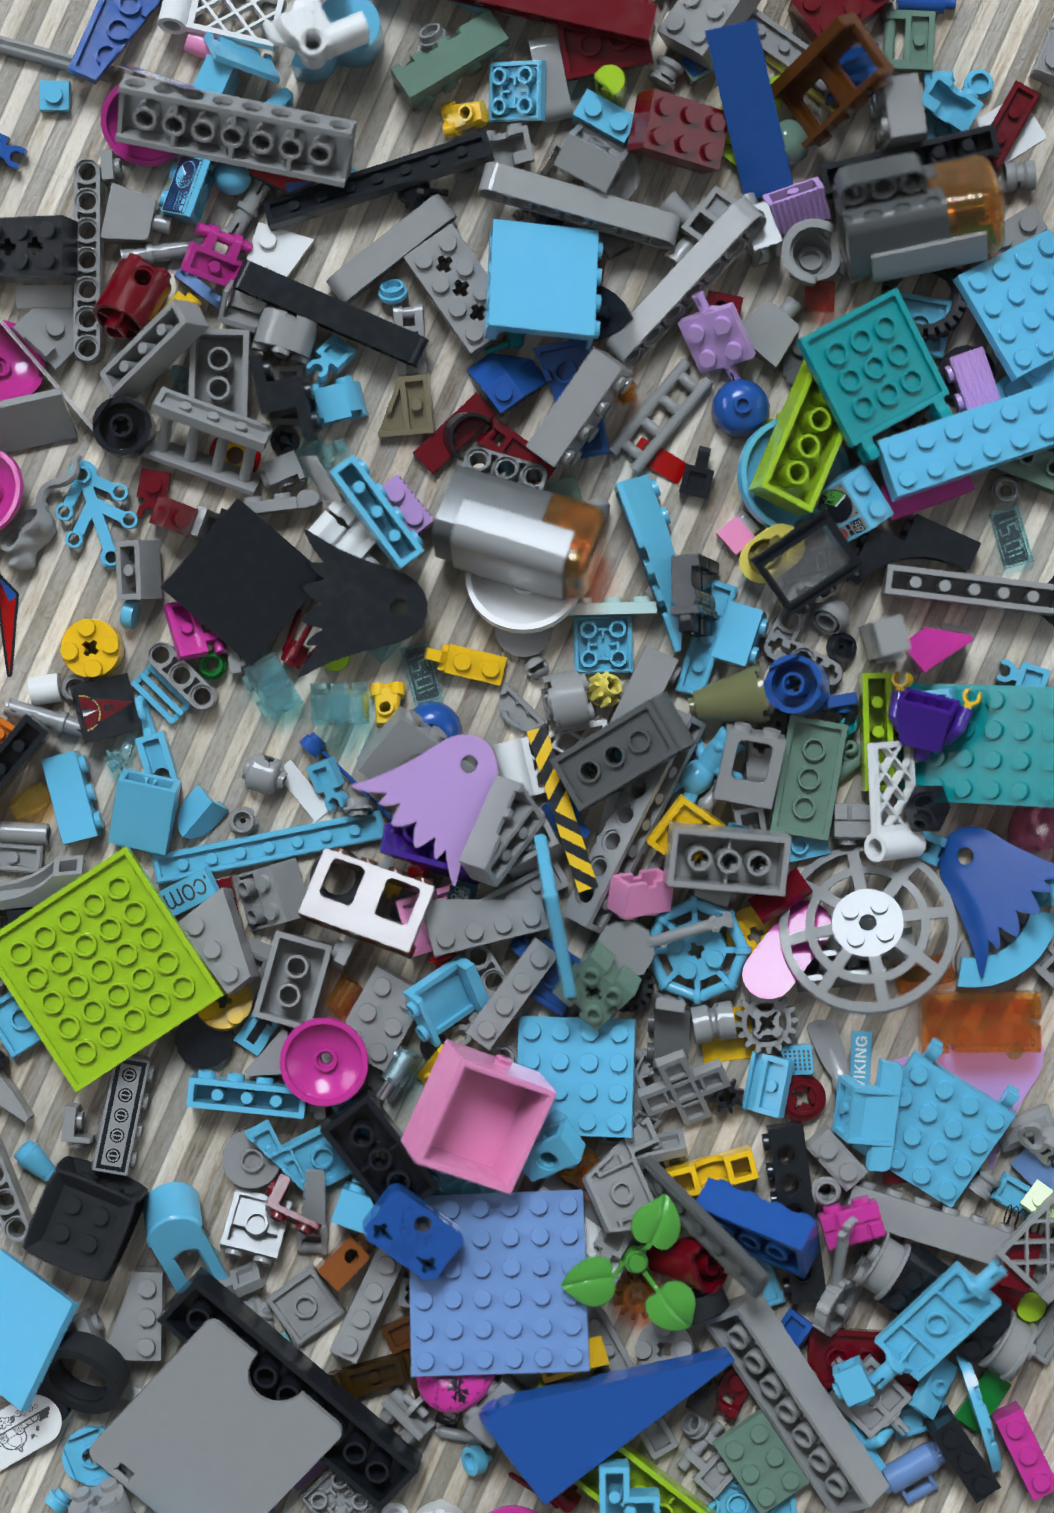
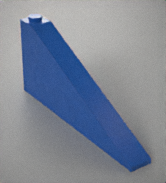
(574, 1425)

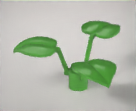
(653, 1224)

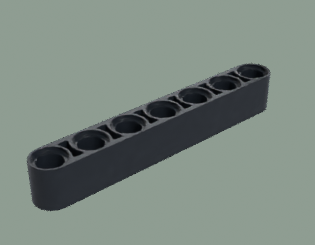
(330, 313)

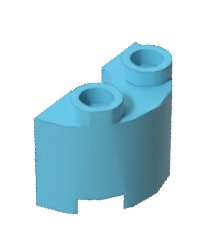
(948, 104)
(339, 401)

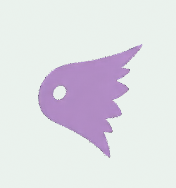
(439, 794)
(992, 1074)

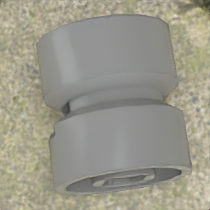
(713, 1022)

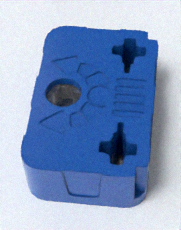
(408, 1241)

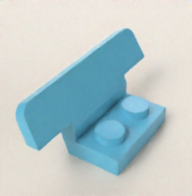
(870, 1113)

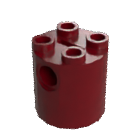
(132, 297)

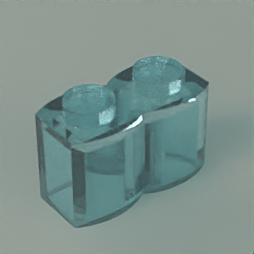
(272, 685)

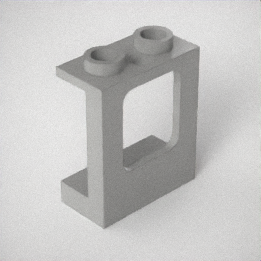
(745, 791)

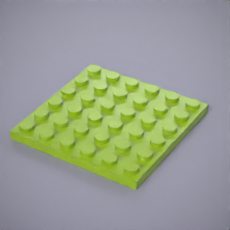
(103, 969)

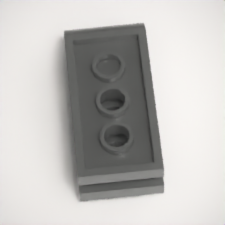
(647, 740)

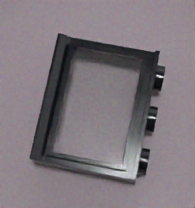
(807, 561)

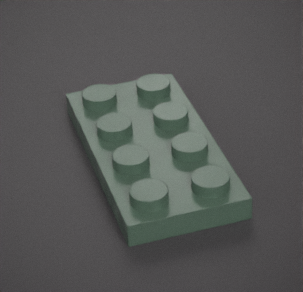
(809, 777)

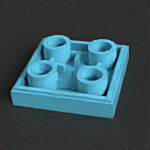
(517, 91)
(603, 644)

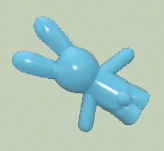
(700, 772)

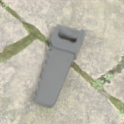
(314, 1209)

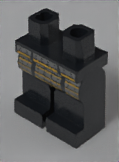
(693, 593)

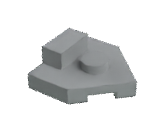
(48, 333)

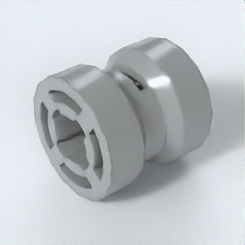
(1019, 176)

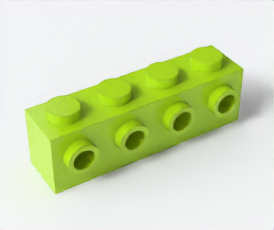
(874, 722)

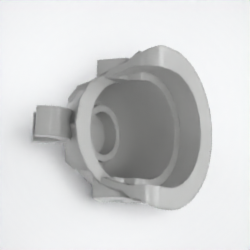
(810, 252)

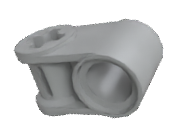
(756, 762)

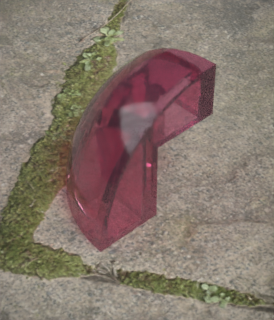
(1031, 828)

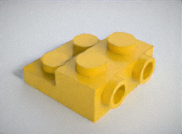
(681, 811)

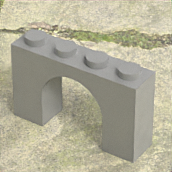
(399, 739)

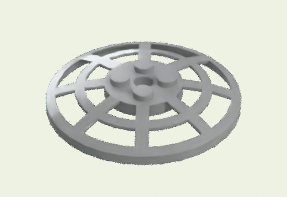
(870, 944)

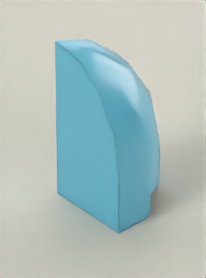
(199, 814)

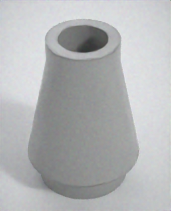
(828, 1196)

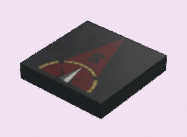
(105, 708)

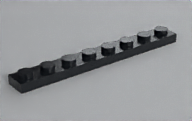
(380, 180)

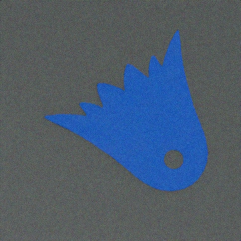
(991, 885)

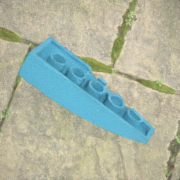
(653, 544)

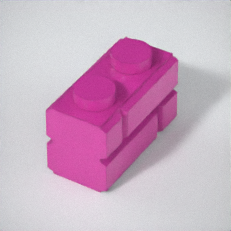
(867, 1228)

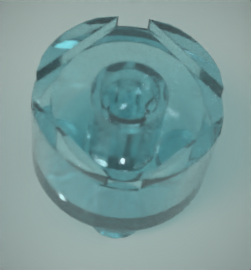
(340, 703)

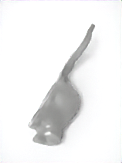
(35, 525)

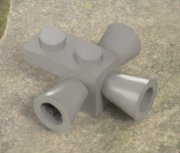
(695, 222)

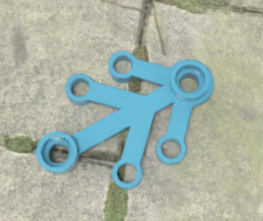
(95, 510)

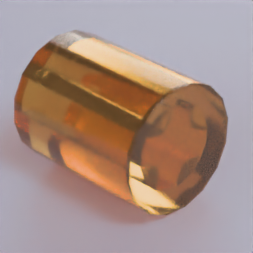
(344, 995)

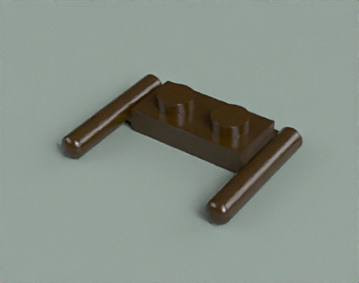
(377, 1375)

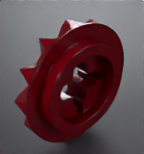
(815, 1093)

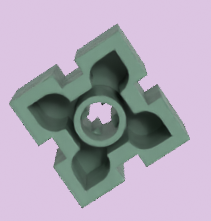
(599, 986)

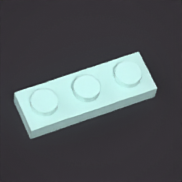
(613, 606)

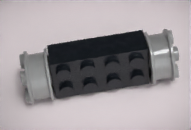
(905, 1271)

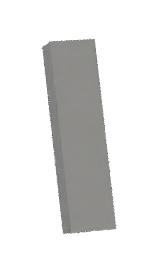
(235, 131)

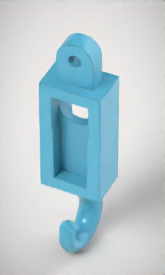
(153, 745)

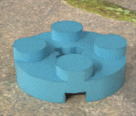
(74, 1460)

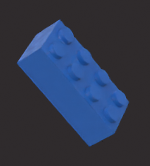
(762, 1227)

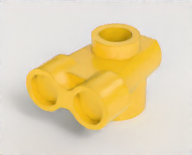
(462, 117)
(386, 700)

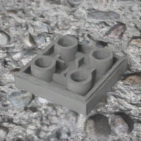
(332, 1491)

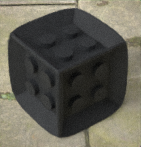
(84, 1219)

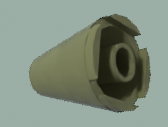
(732, 699)

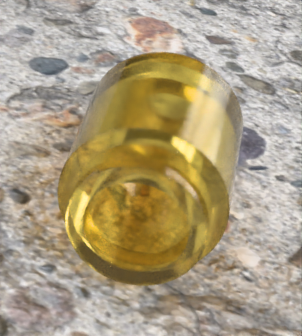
(30, 802)

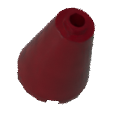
(688, 1263)

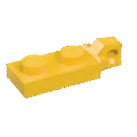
(468, 663)

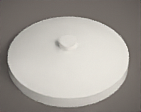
(516, 608)

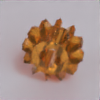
(625, 1294)

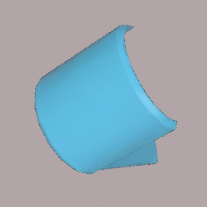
(174, 1226)

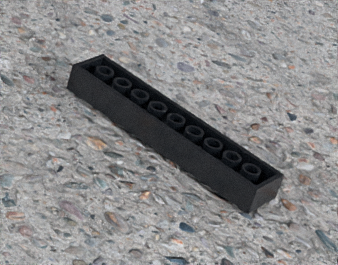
(368, 1452)

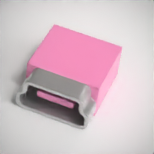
(738, 532)

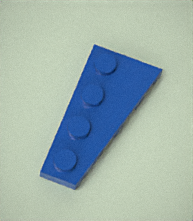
(559, 366)

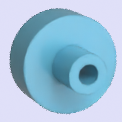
(475, 1459)

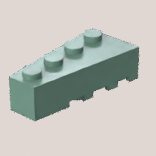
(450, 61)

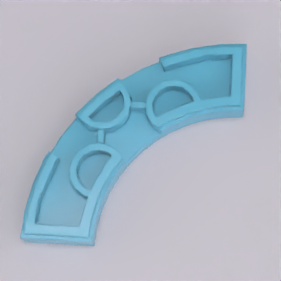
(1012, 959)
(980, 1412)

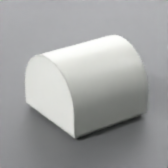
(45, 689)

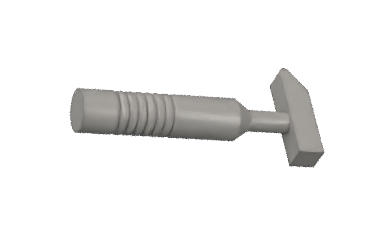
(454, 1434)

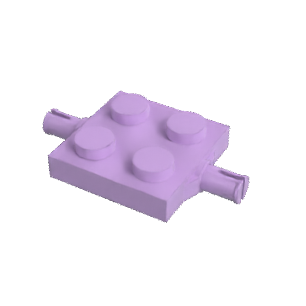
(716, 337)

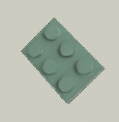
(760, 1462)

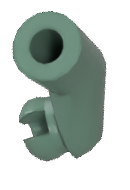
(851, 759)

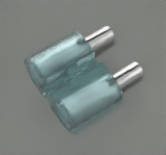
(400, 1072)

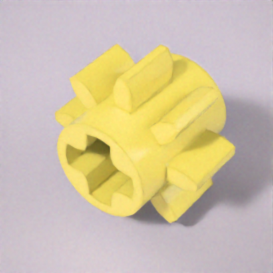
(604, 689)

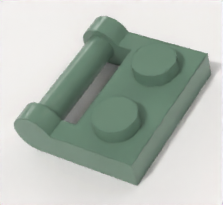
(917, 42)

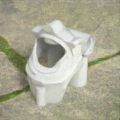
(308, 27)

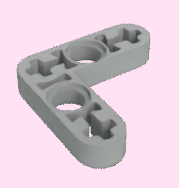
(788, 637)

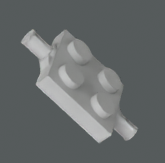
(882, 1409)

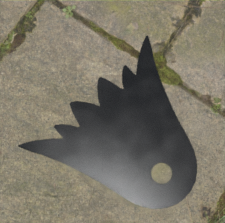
(357, 605)

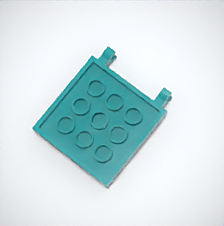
(874, 370)

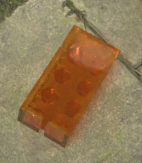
(981, 1021)

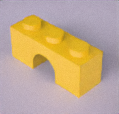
(731, 1165)

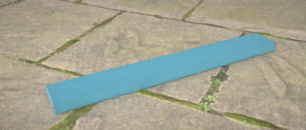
(269, 846)

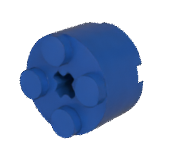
(781, 680)

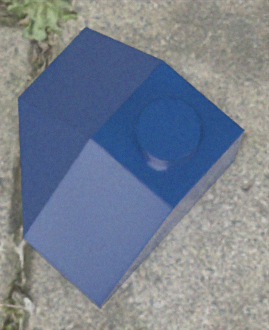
(506, 380)

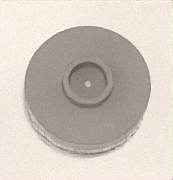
(246, 1162)

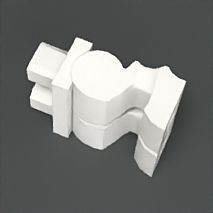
(354, 540)

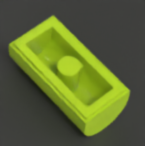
(611, 83)

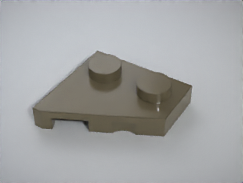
(409, 408)

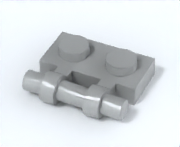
(713, 1473)

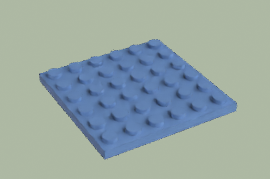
(502, 1292)

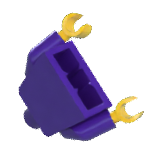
(927, 718)

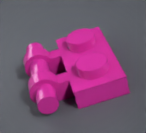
(212, 264)
(188, 634)

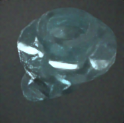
(117, 759)

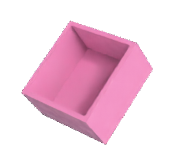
(478, 1116)

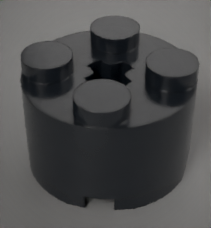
(106, 429)

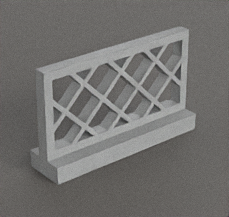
(1045, 1285)

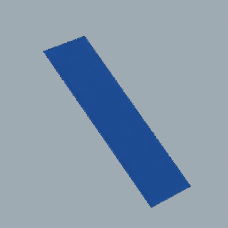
(749, 107)

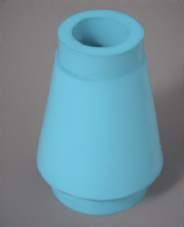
(35, 1160)

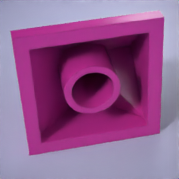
(933, 646)

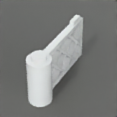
(180, 16)
(517, 764)
(891, 840)

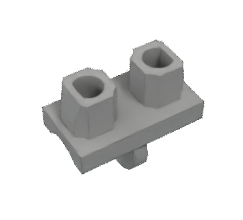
(409, 1413)

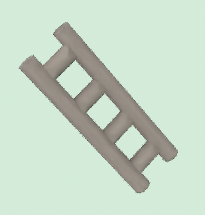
(678, 413)

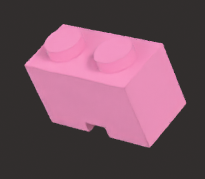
(640, 894)

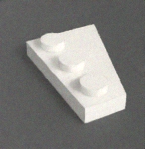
(276, 251)

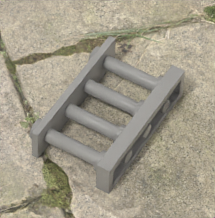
(217, 422)

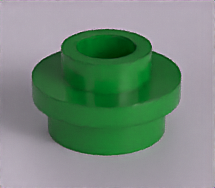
(203, 668)

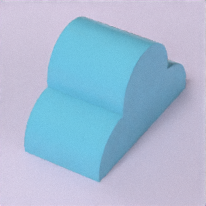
(359, 57)

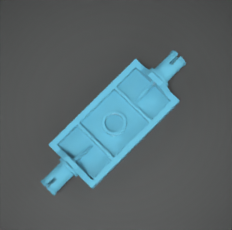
(937, 1322)

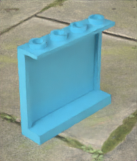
(543, 281)

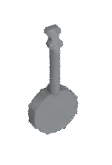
(635, 946)
(840, 1294)

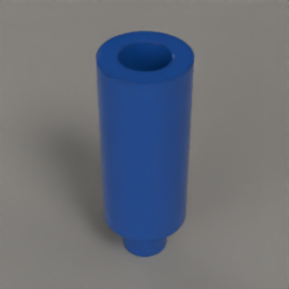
(926, 5)

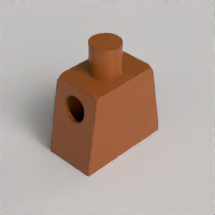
(338, 1270)

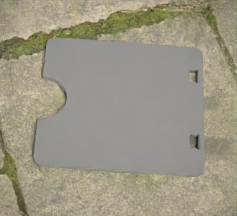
(209, 1438)

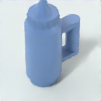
(912, 1468)

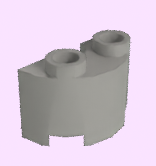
(511, 147)

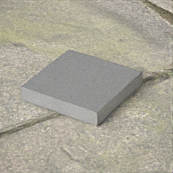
(305, 1305)

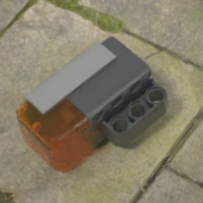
(916, 218)
(518, 529)

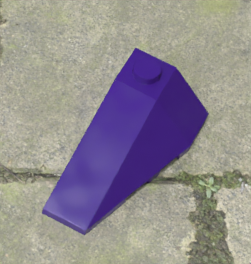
(399, 844)

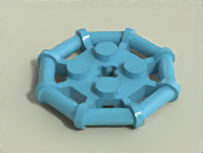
(712, 956)

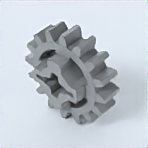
(756, 1032)

